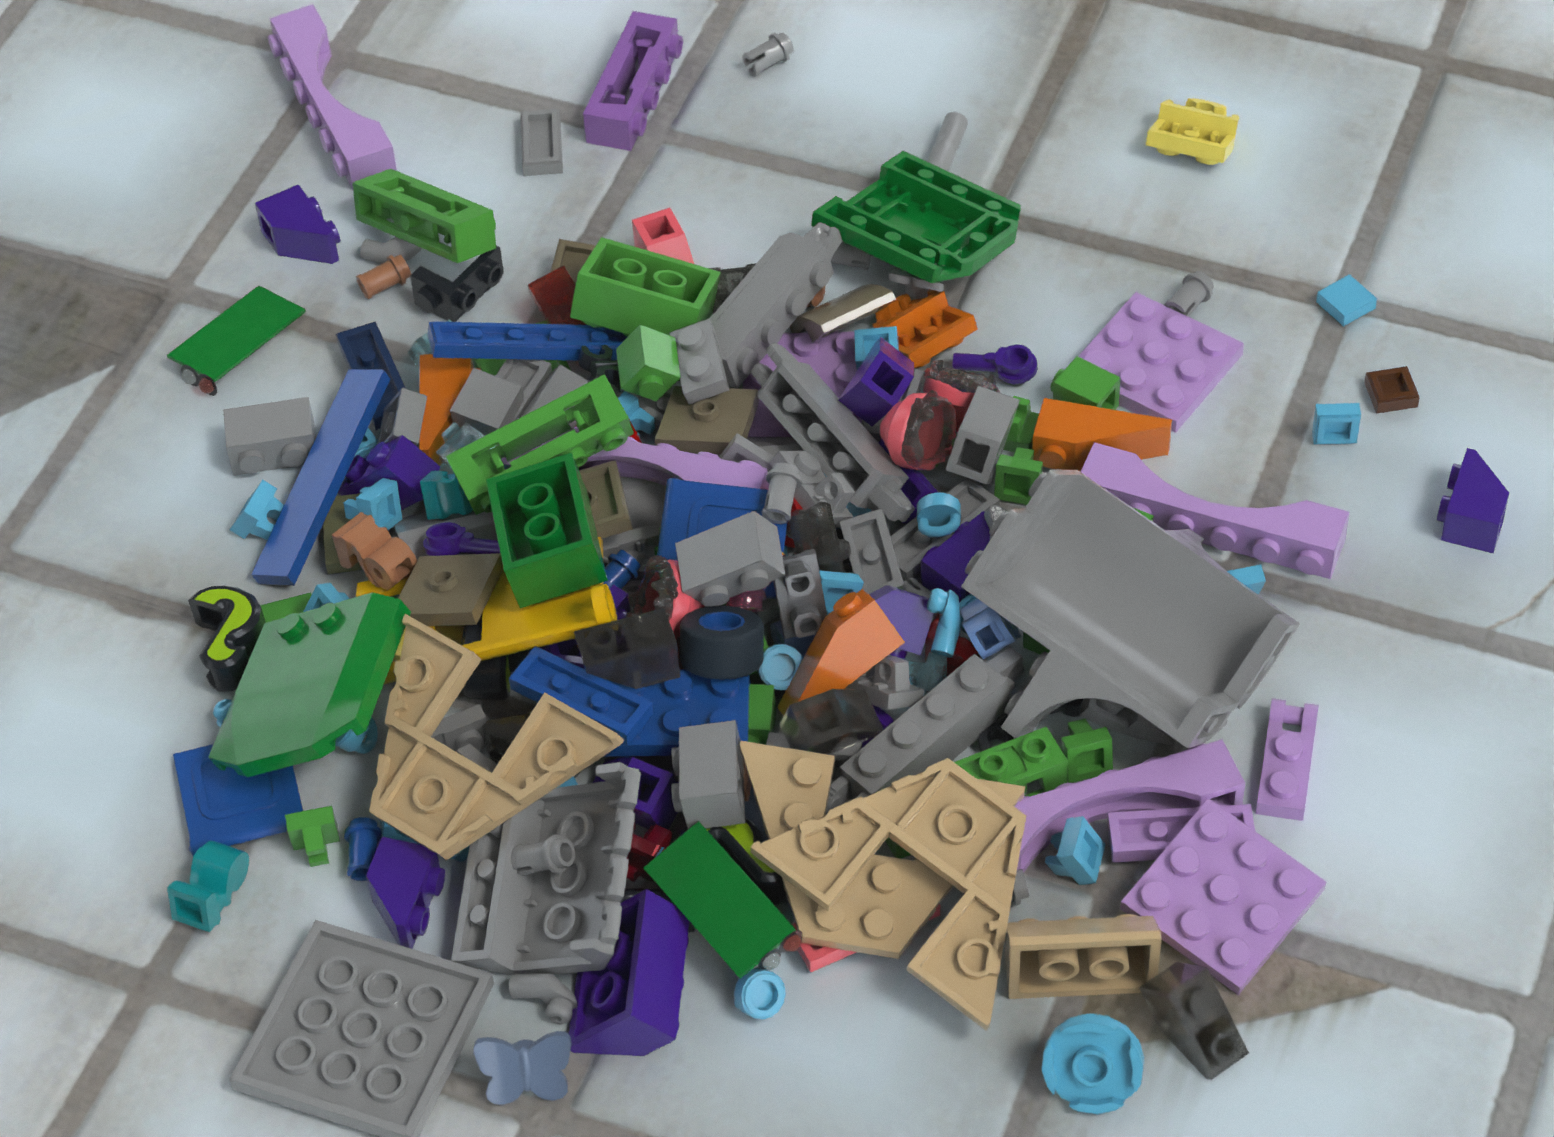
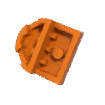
(925, 325)

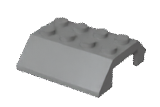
(548, 917)

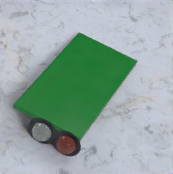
(233, 337)
(723, 902)

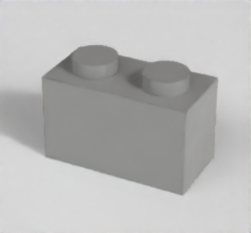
(269, 435)
(730, 559)
(709, 775)

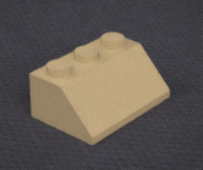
(1081, 956)

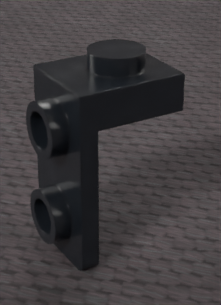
(452, 299)

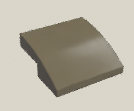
(843, 311)

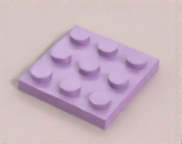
(829, 357)
(1162, 358)
(1224, 895)

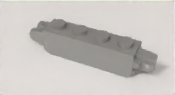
(772, 298)
(831, 433)
(933, 728)

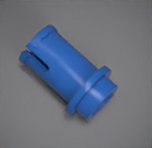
(621, 569)
(362, 838)

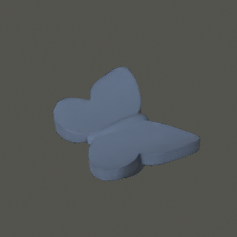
(524, 1066)

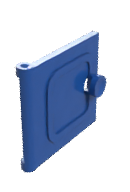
(700, 506)
(232, 806)

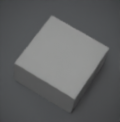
(487, 402)
(403, 417)

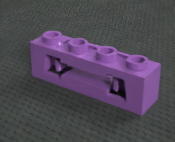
(655, 45)

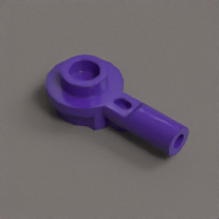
(1011, 363)
(452, 539)

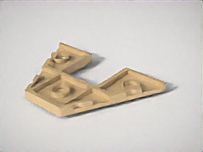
(440, 793)
(951, 828)
(886, 898)

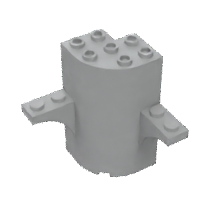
(1123, 611)

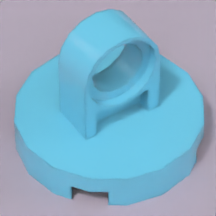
(1093, 1063)

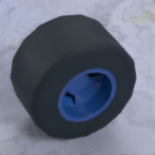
(721, 642)

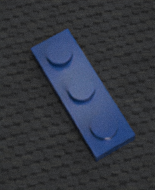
(588, 694)

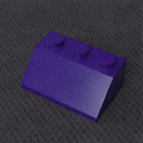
(638, 994)

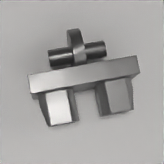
(800, 595)

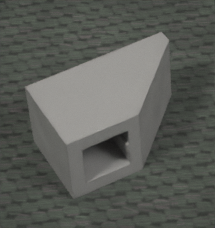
(982, 435)

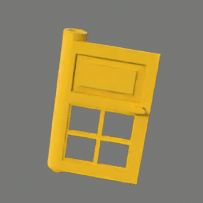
(517, 629)

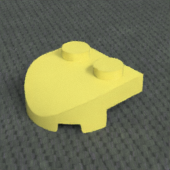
(1194, 130)

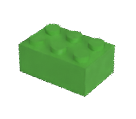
(638, 287)

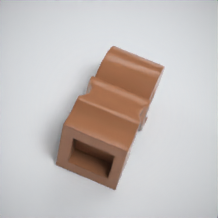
(379, 555)

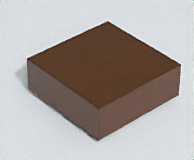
(1391, 389)

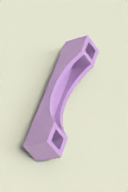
(356, 141)
(666, 462)
(1293, 535)
(1157, 783)

